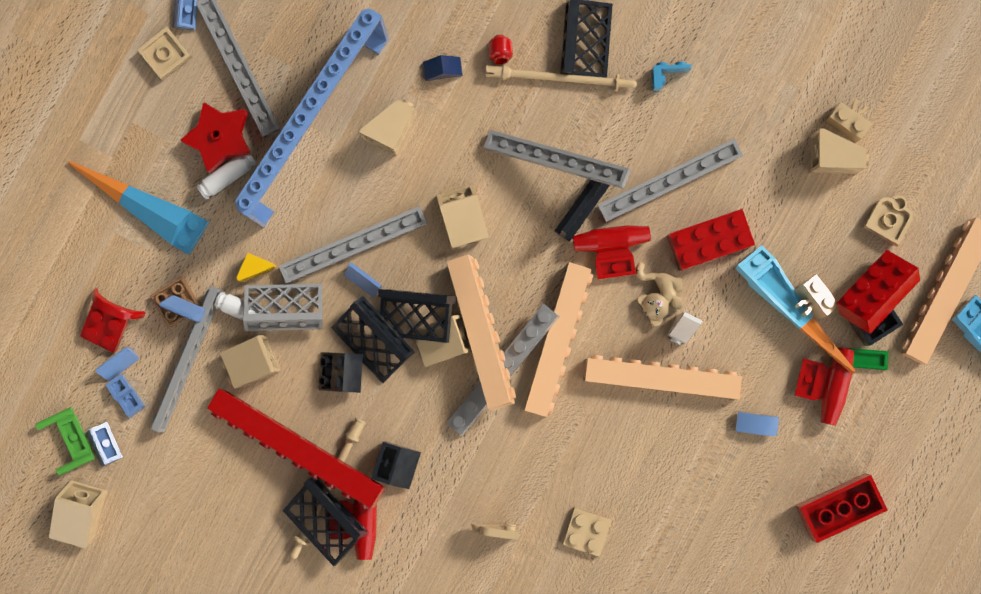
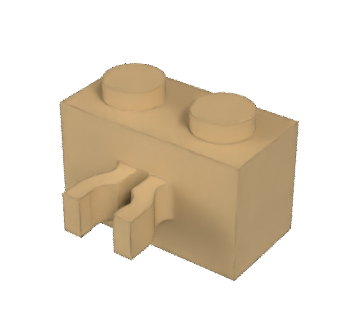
(848, 121)
(816, 298)

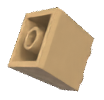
(390, 126)
(836, 154)
(462, 216)
(437, 352)
(249, 362)
(77, 514)

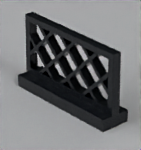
(570, 36)
(581, 209)
(421, 299)
(380, 331)
(337, 512)

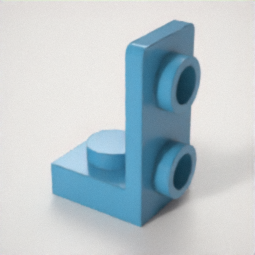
(658, 79)

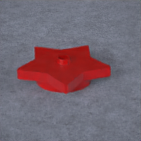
(218, 136)

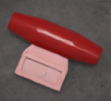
(613, 247)
(825, 383)
(368, 518)

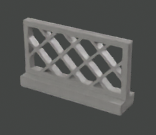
(283, 319)

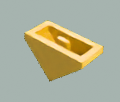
(253, 267)

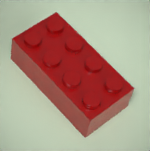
(710, 240)
(878, 291)
(841, 507)

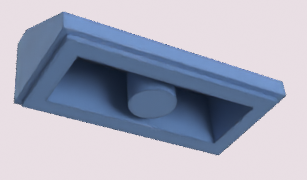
(185, 14)
(362, 280)
(183, 308)
(117, 363)
(104, 444)

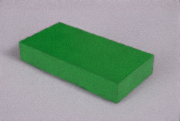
(870, 359)

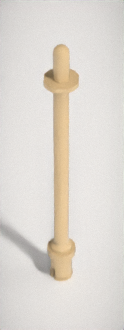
(506, 72)
(351, 438)

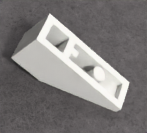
(683, 328)

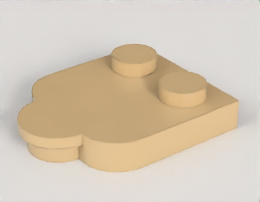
(890, 219)
(507, 531)

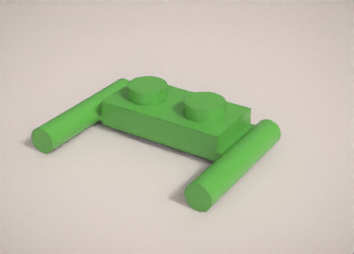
(73, 436)

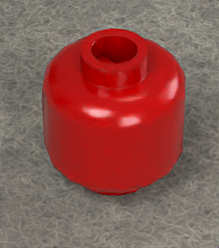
(500, 49)

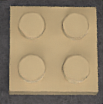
(164, 53)
(587, 532)

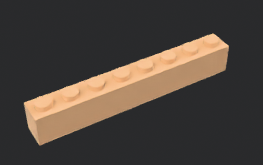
(946, 294)
(481, 333)
(557, 340)
(663, 378)

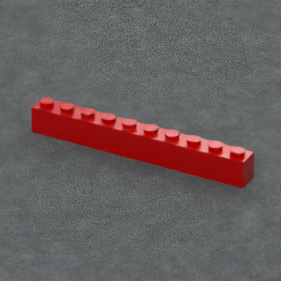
(296, 448)

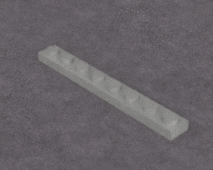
(238, 67)
(557, 159)
(670, 180)
(353, 245)
(514, 356)
(184, 365)

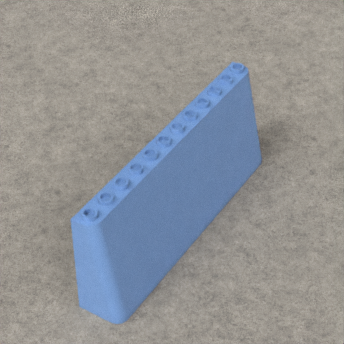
(367, 31)

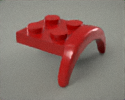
(107, 322)

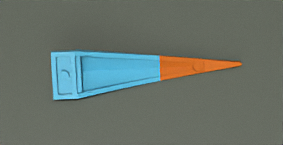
(772, 284)

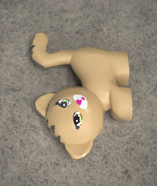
(657, 304)

